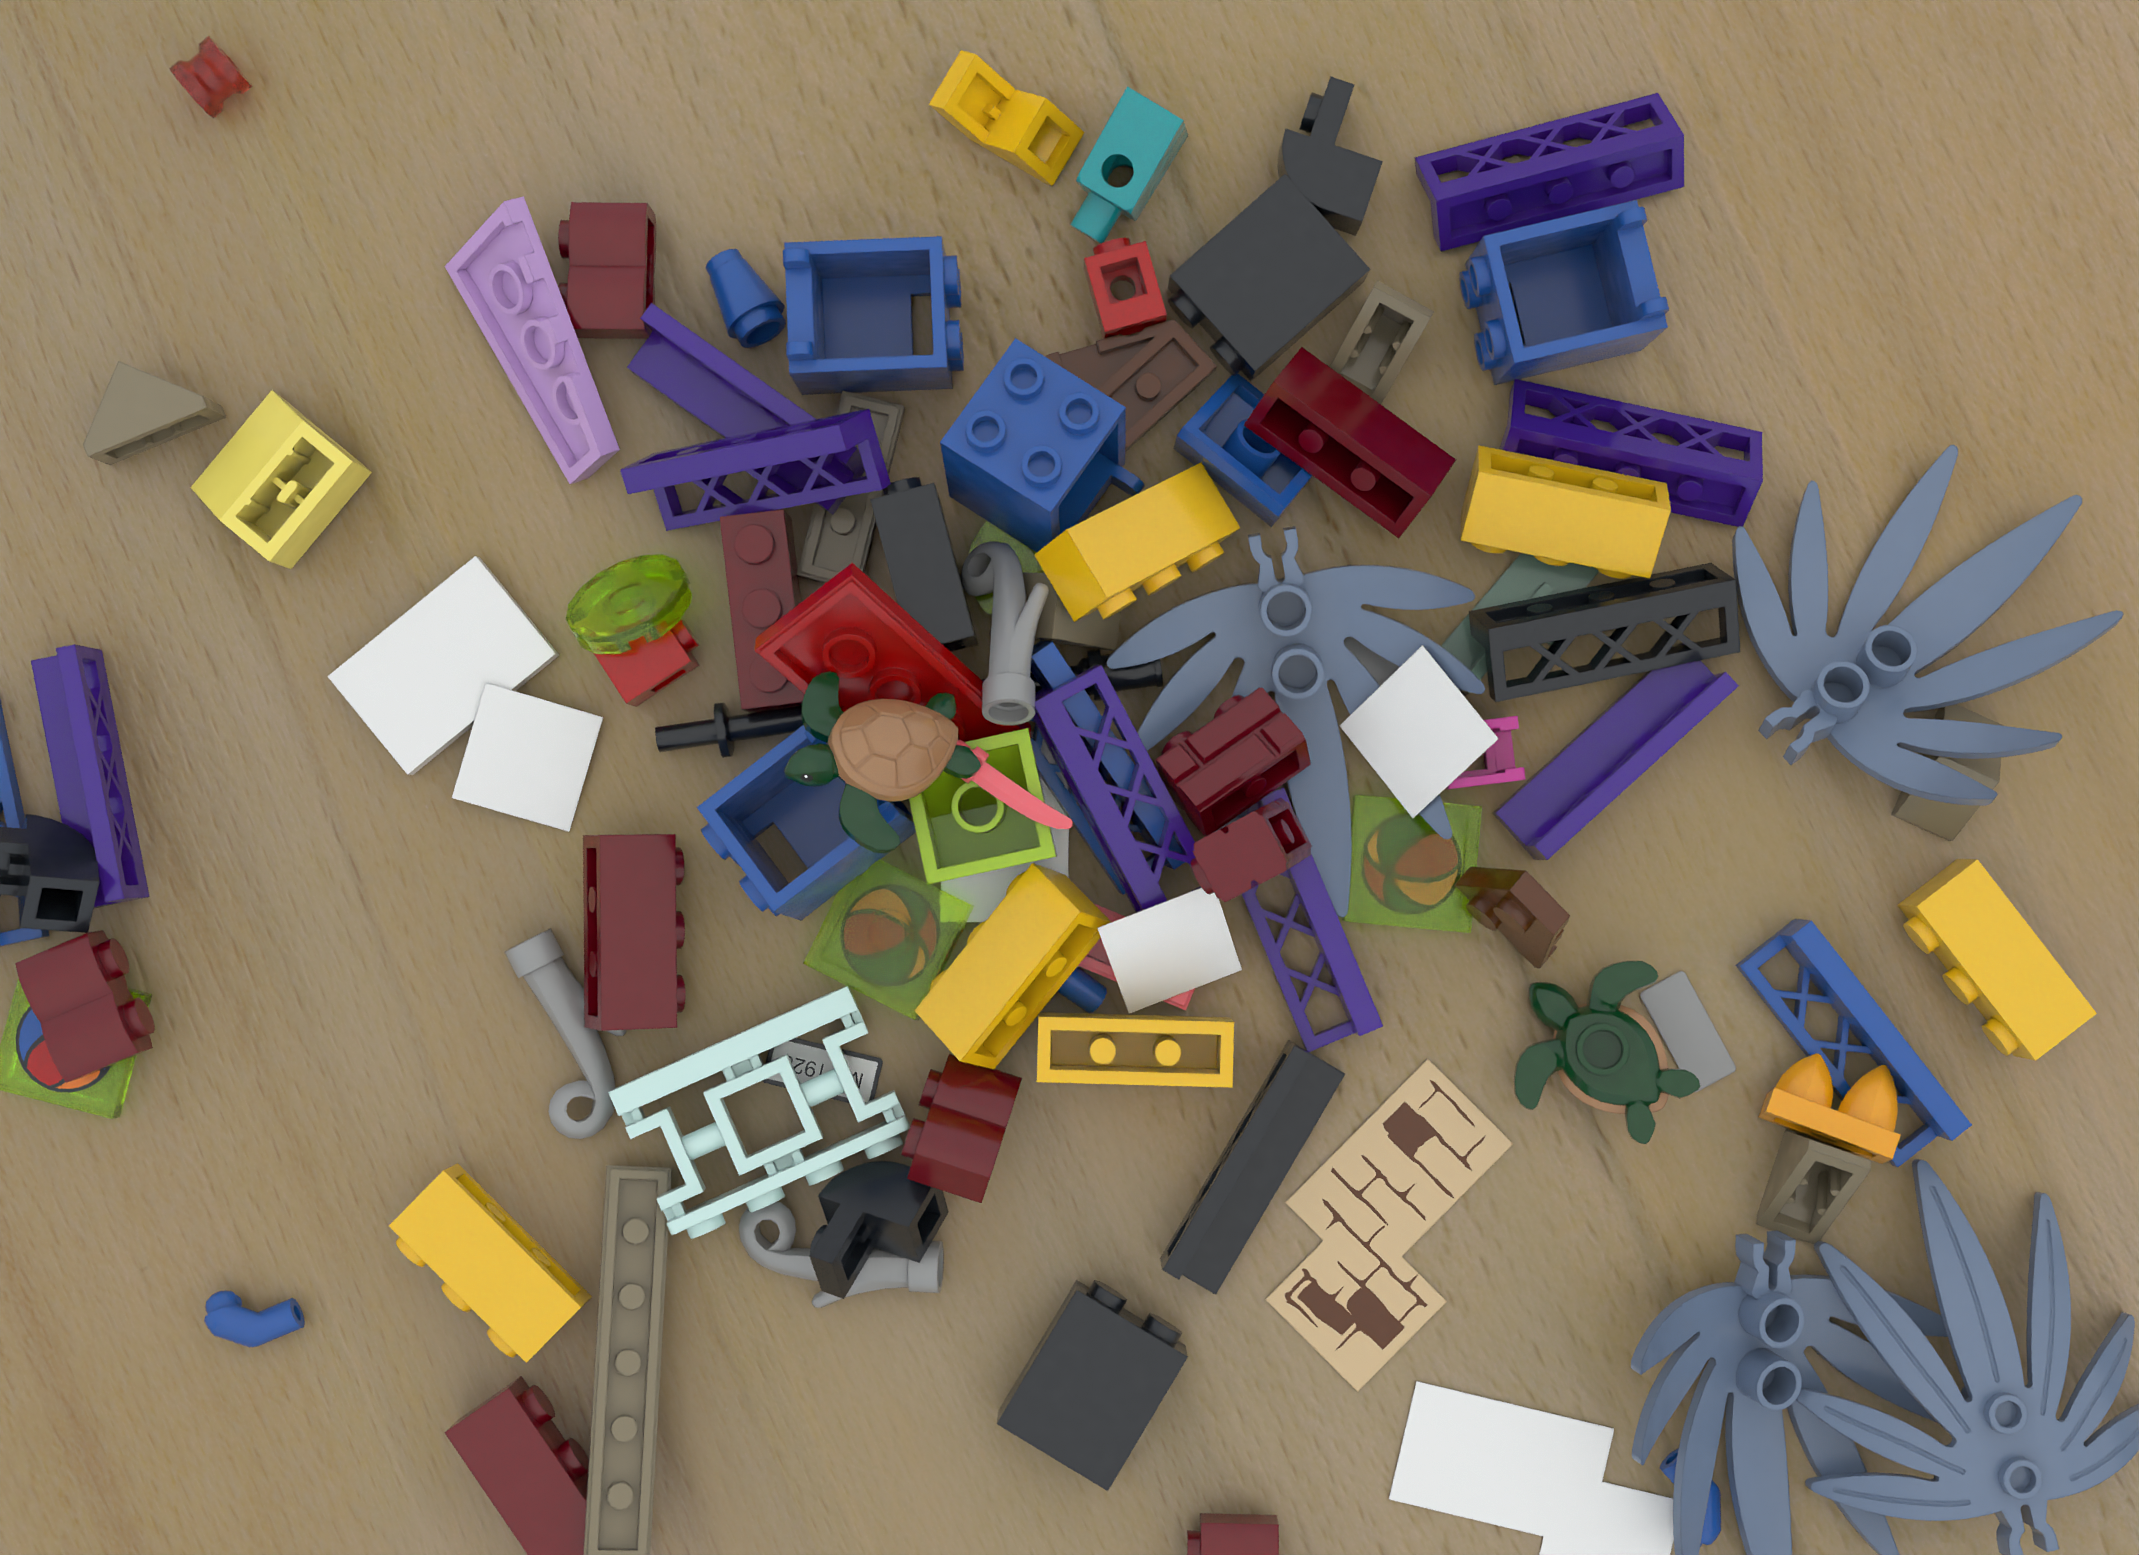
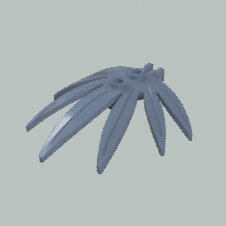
(1292, 645)
(1866, 678)
(1757, 1362)
(2005, 1435)

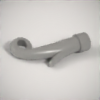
(1008, 690)
(563, 1000)
(879, 1272)

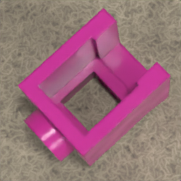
(1498, 758)

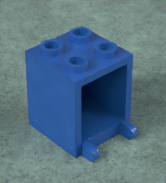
(1563, 293)
(855, 314)
(1036, 448)
(807, 821)

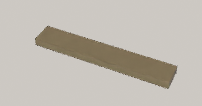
(627, 1363)

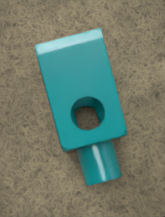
(1136, 137)

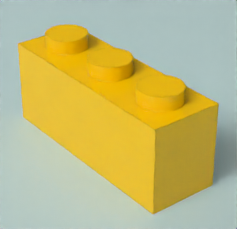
(1564, 513)
(1138, 544)
(1994, 960)
(1012, 966)
(1135, 1049)
(488, 1263)

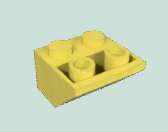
(279, 481)

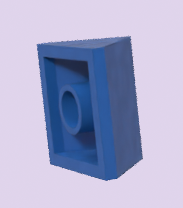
(1237, 456)

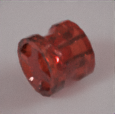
(210, 77)

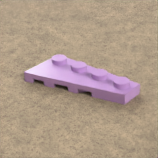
(527, 325)

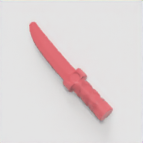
(1013, 794)

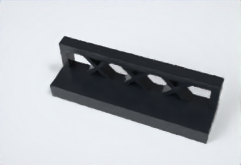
(1603, 608)
(1251, 1168)

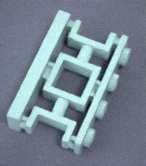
(743, 1067)

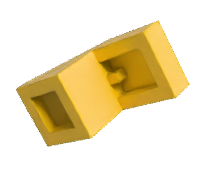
(1005, 120)

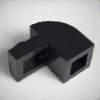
(1329, 175)
(51, 874)
(868, 1210)

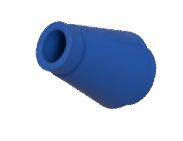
(745, 301)

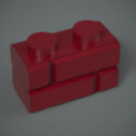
(1232, 760)
(1250, 851)

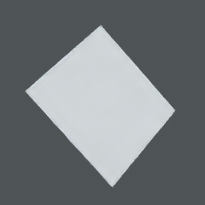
(1418, 732)
(527, 757)
(1169, 949)

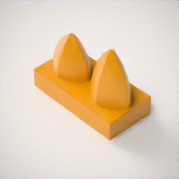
(1861, 1123)

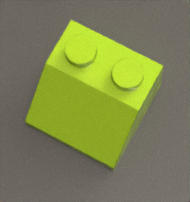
(970, 830)

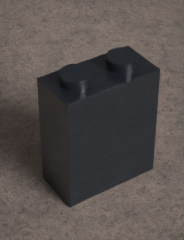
(1265, 279)
(924, 561)
(1093, 1382)

